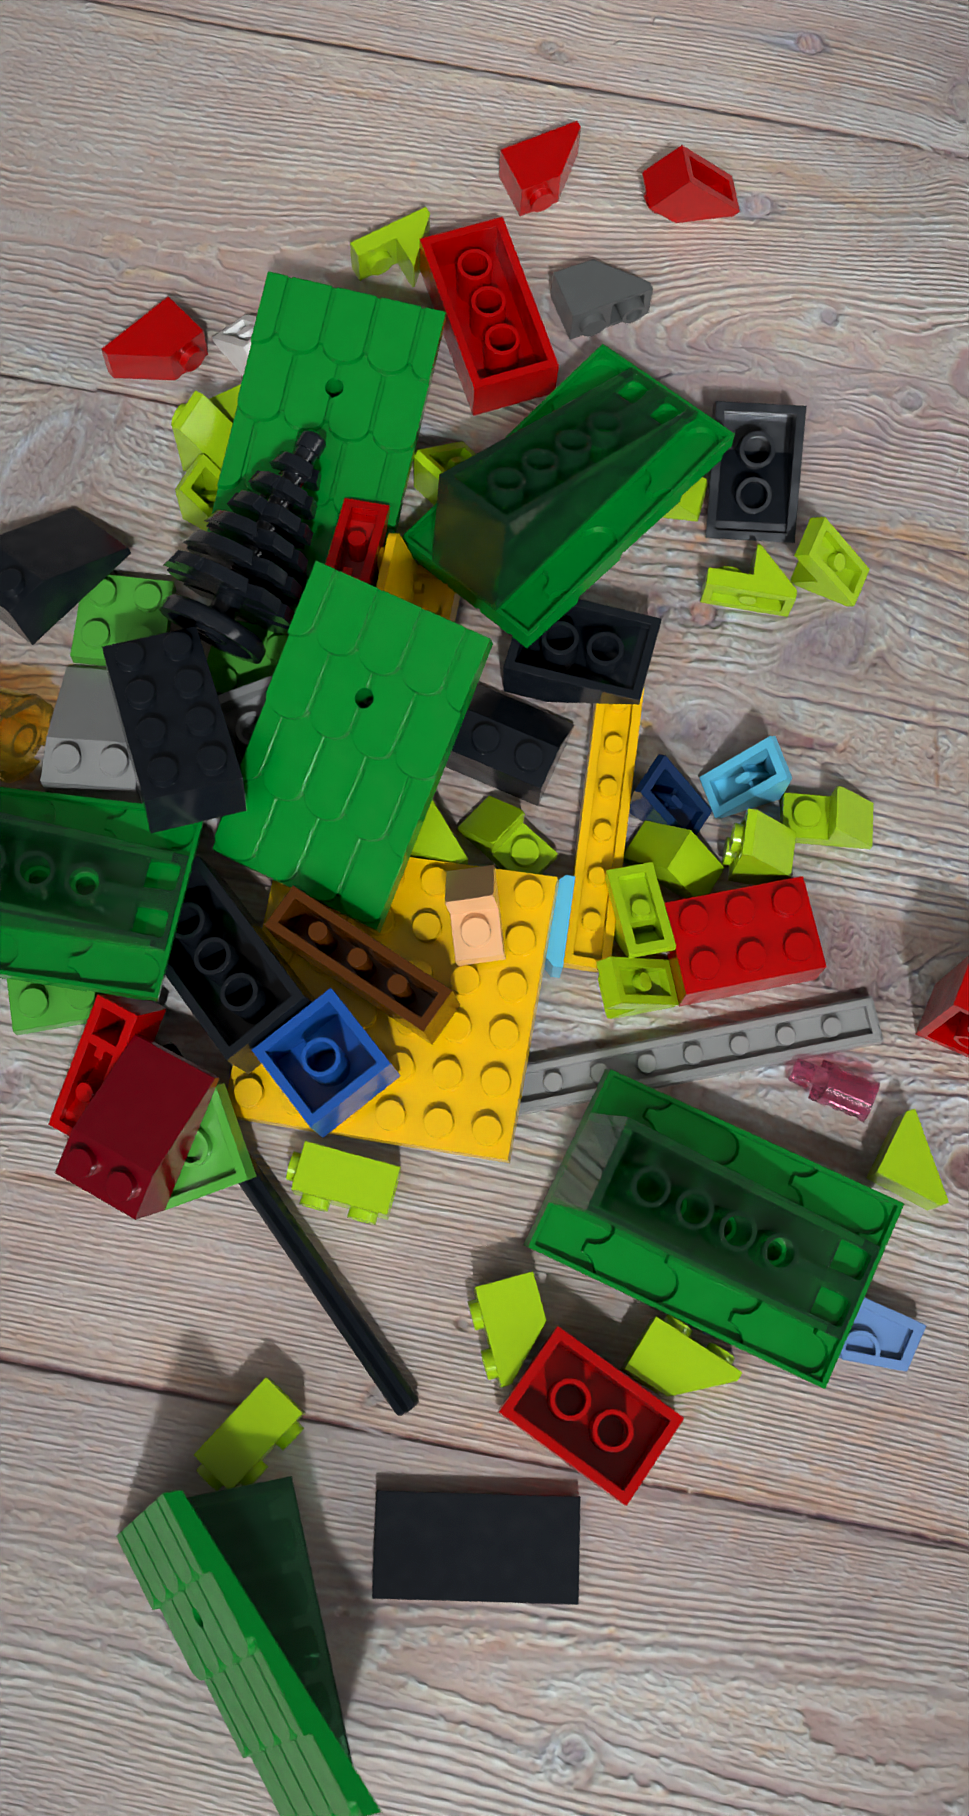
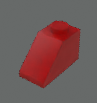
(539, 168)
(689, 188)
(157, 346)

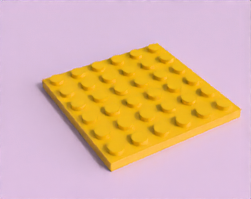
(468, 1084)

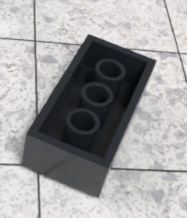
(174, 729)
(230, 970)

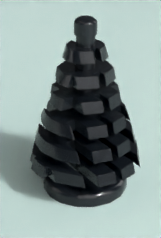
(250, 558)

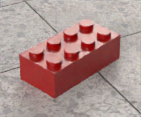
(490, 316)

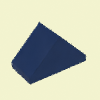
(668, 798)

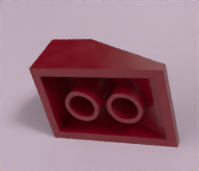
(138, 1129)

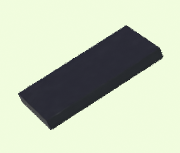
(476, 1547)

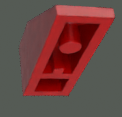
(358, 539)
(104, 1039)

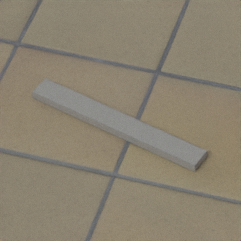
(705, 1052)

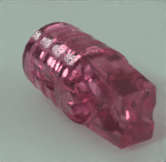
(836, 1087)

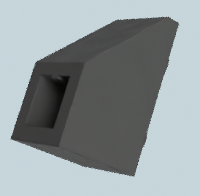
(597, 297)

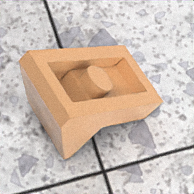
(475, 915)

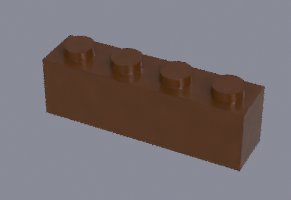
(363, 965)

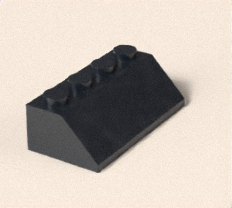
(509, 745)

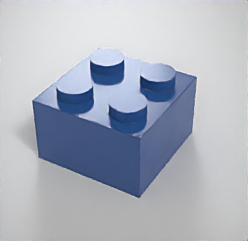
(326, 1063)

